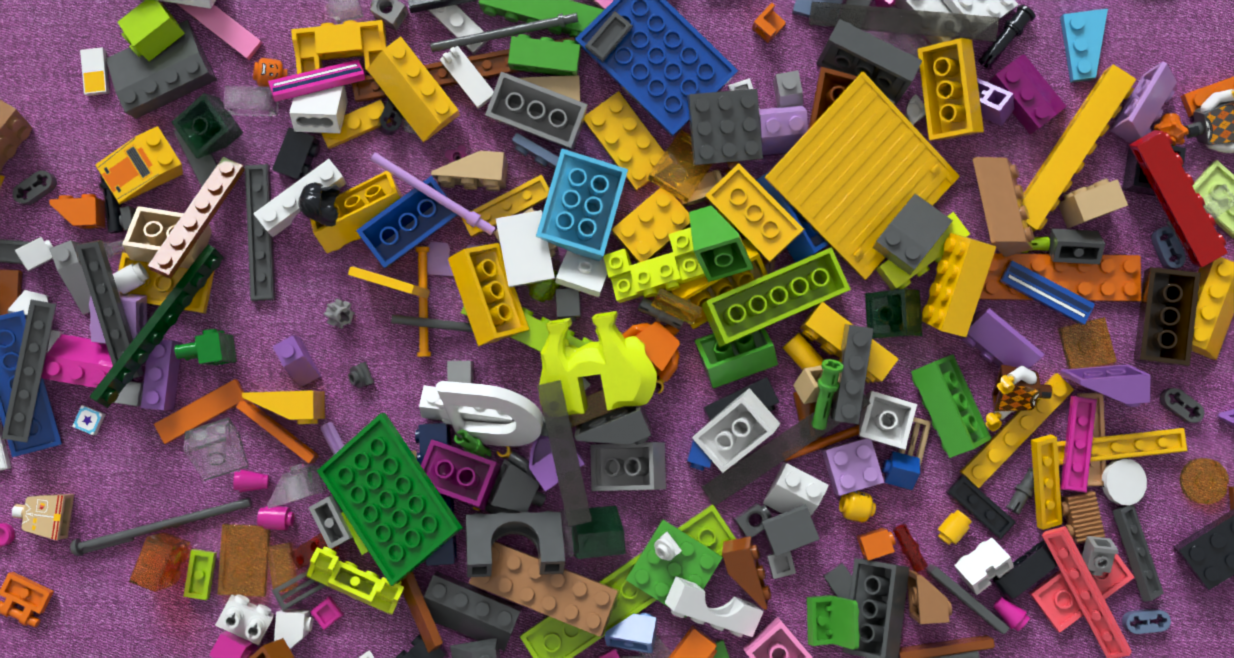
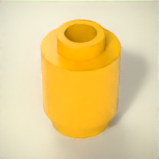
(954, 527)

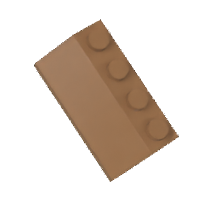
(1003, 205)

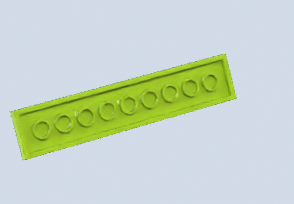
(561, 640)

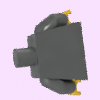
(514, 486)

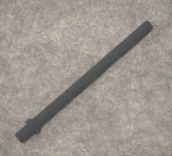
(560, 21)

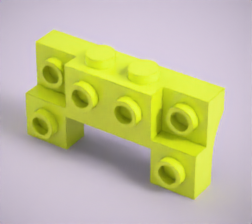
(656, 273)
(353, 582)

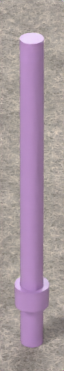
(472, 218)

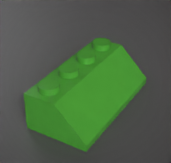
(951, 406)

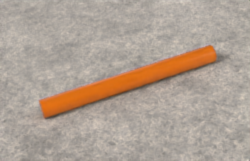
(826, 441)

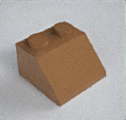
(926, 602)

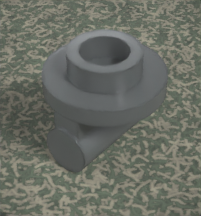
(360, 375)

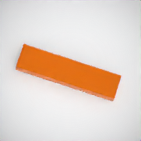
(200, 411)
(278, 431)

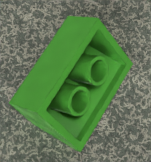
(736, 358)

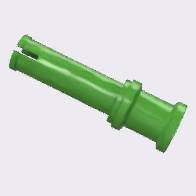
(828, 385)

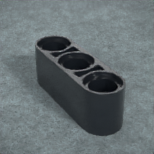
(1026, 571)

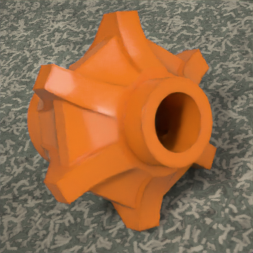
(1172, 125)

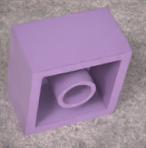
(852, 466)

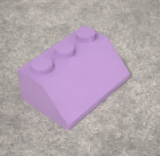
(1145, 103)

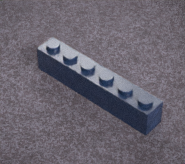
(439, 432)

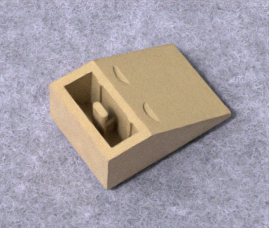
(473, 171)

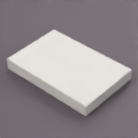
(524, 254)

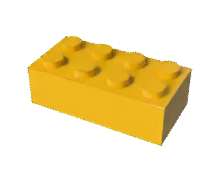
(950, 89)
(958, 284)
(828, 327)

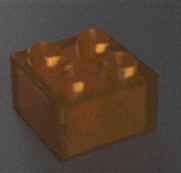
(160, 561)

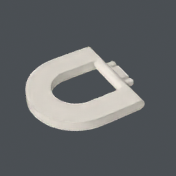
(524, 412)

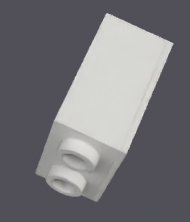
(319, 111)

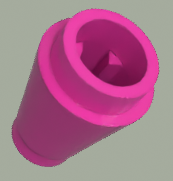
(250, 481)
(1011, 614)

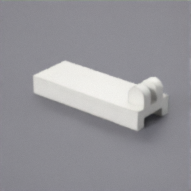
(467, 76)

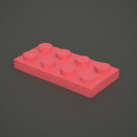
(1058, 601)

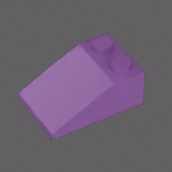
(1117, 381)

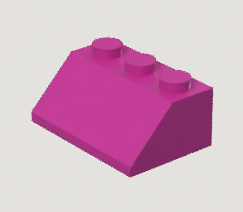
(77, 361)

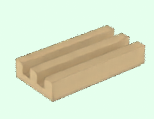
(923, 440)

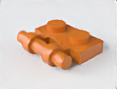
(26, 593)

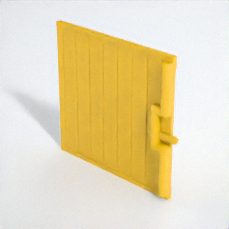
(859, 172)

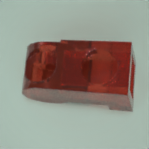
(304, 553)

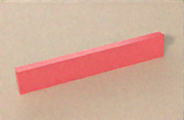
(1086, 593)

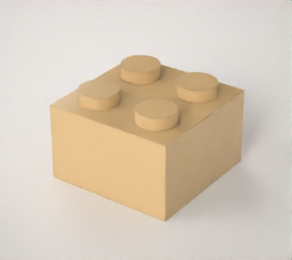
(1092, 202)

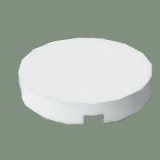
(1124, 481)

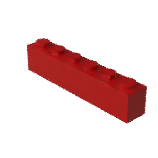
(1178, 198)

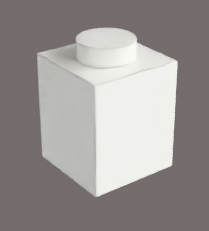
(35, 253)

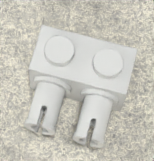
(245, 618)

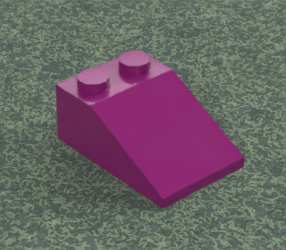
(460, 474)

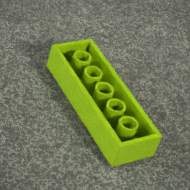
(775, 297)

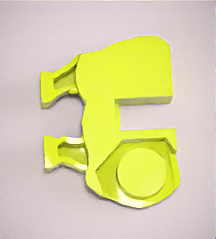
(622, 362)

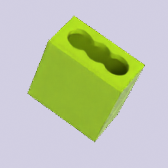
(150, 29)

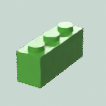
(544, 55)

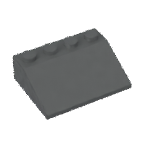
(167, 77)

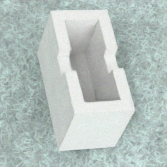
(983, 565)

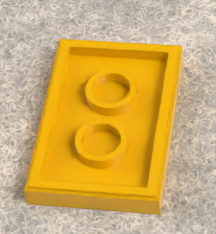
(389, 282)

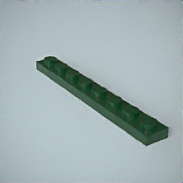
(157, 326)

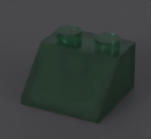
(207, 126)
(894, 313)
(601, 536)

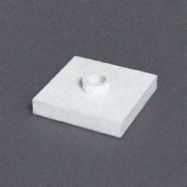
(582, 274)

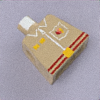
(46, 515)

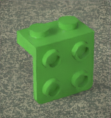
(833, 621)

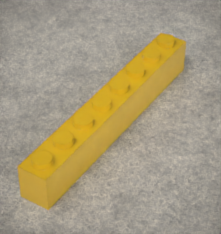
(1075, 144)

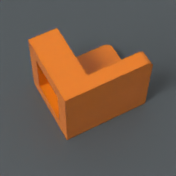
(768, 24)

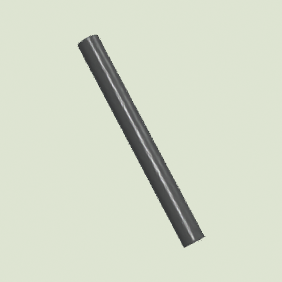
(431, 323)

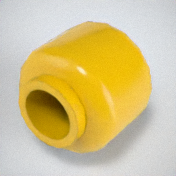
(857, 506)

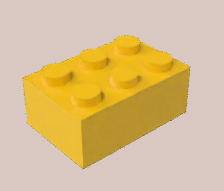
(649, 225)

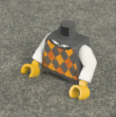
(1215, 122)

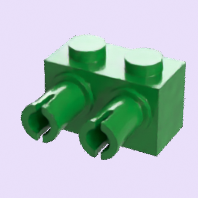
(210, 348)

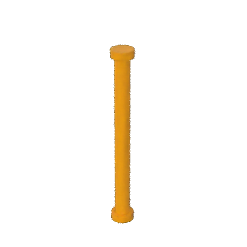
(423, 302)

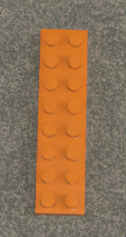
(1112, 280)

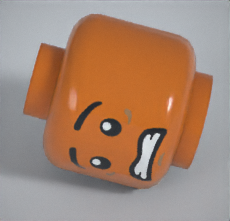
(268, 70)

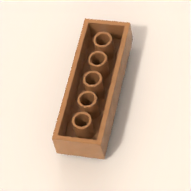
(561, 596)

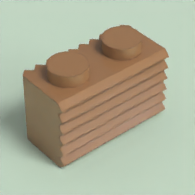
(1082, 515)

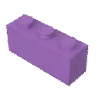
(161, 377)

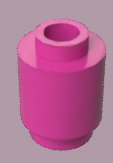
(275, 518)

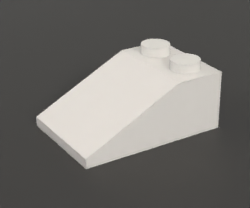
(736, 430)

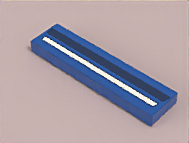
(1047, 292)

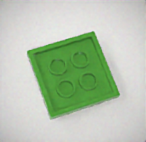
(657, 575)

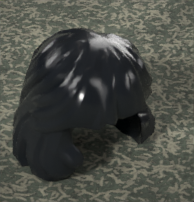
(318, 203)

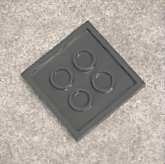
(725, 126)

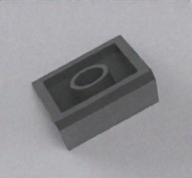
(790, 530)

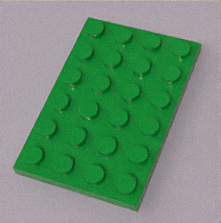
(389, 499)

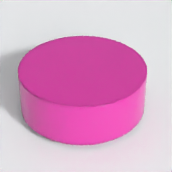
(6, 534)

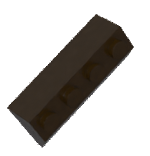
(1167, 317)

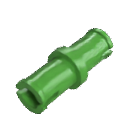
(471, 444)

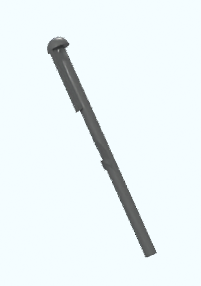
(79, 548)

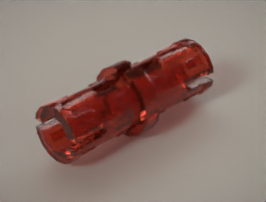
(910, 547)

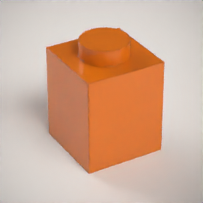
(876, 543)

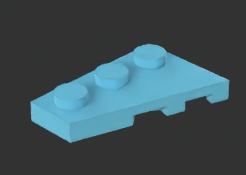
(1083, 42)

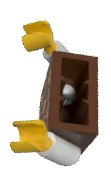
(1015, 391)

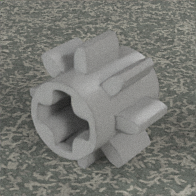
(339, 313)

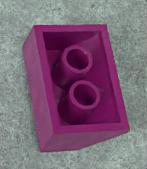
(1033, 97)

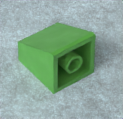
(717, 245)

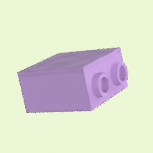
(135, 311)

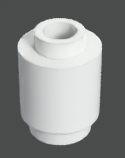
(130, 278)

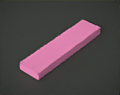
(225, 28)

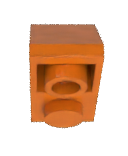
(81, 212)

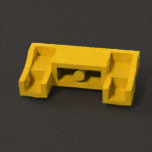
(338, 42)

